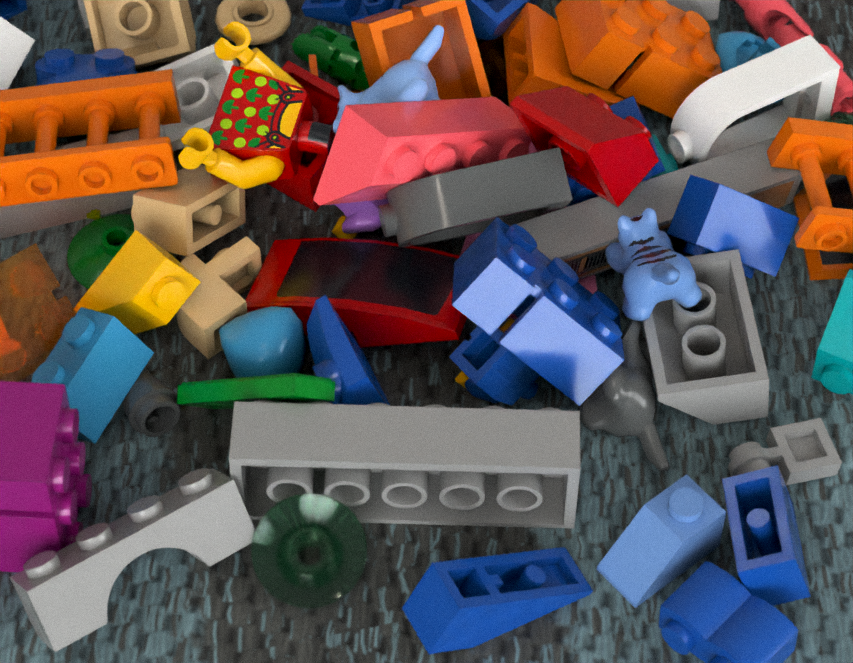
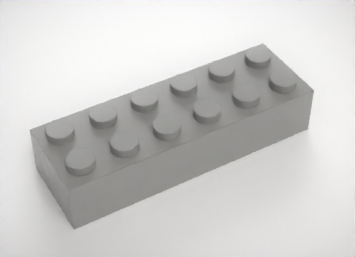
(411, 461)

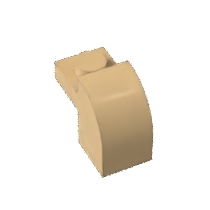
(218, 294)

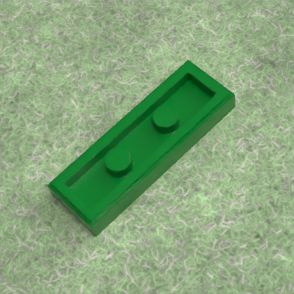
(277, 388)

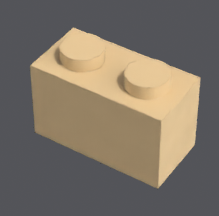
(190, 212)

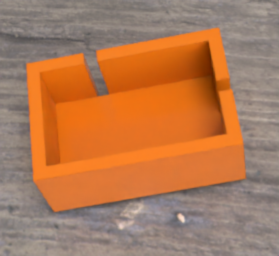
(397, 33)
(609, 34)

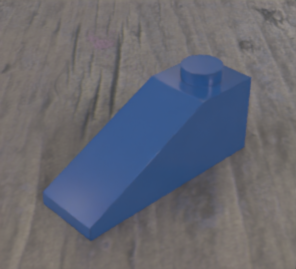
(486, 596)

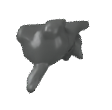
(627, 399)

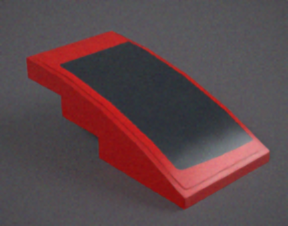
(374, 285)

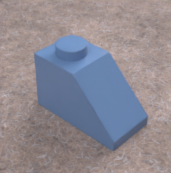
(663, 541)

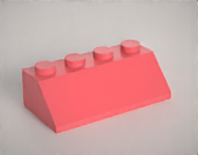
(407, 141)

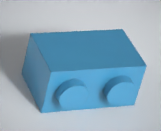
(97, 364)

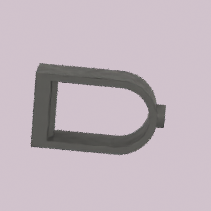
(472, 197)

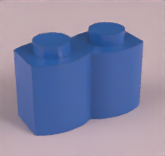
(724, 622)

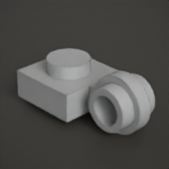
(799, 450)

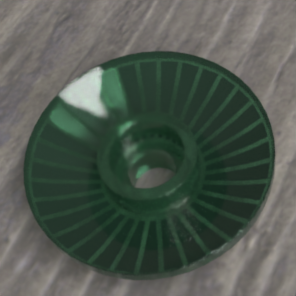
(302, 523)

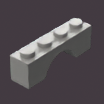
(71, 587)

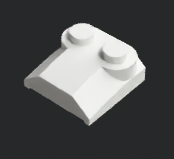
(199, 87)

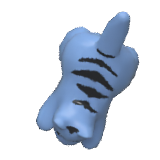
(650, 267)

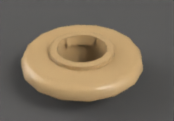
(275, 23)

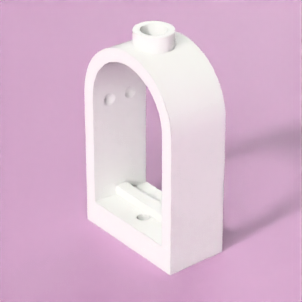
(796, 72)

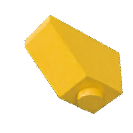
(140, 286)

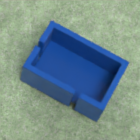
(559, 323)

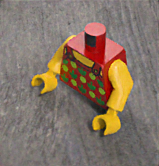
(259, 122)

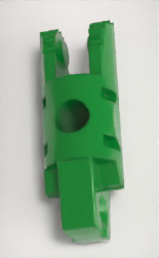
(335, 55)

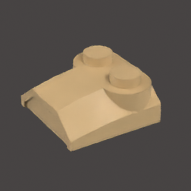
(143, 29)

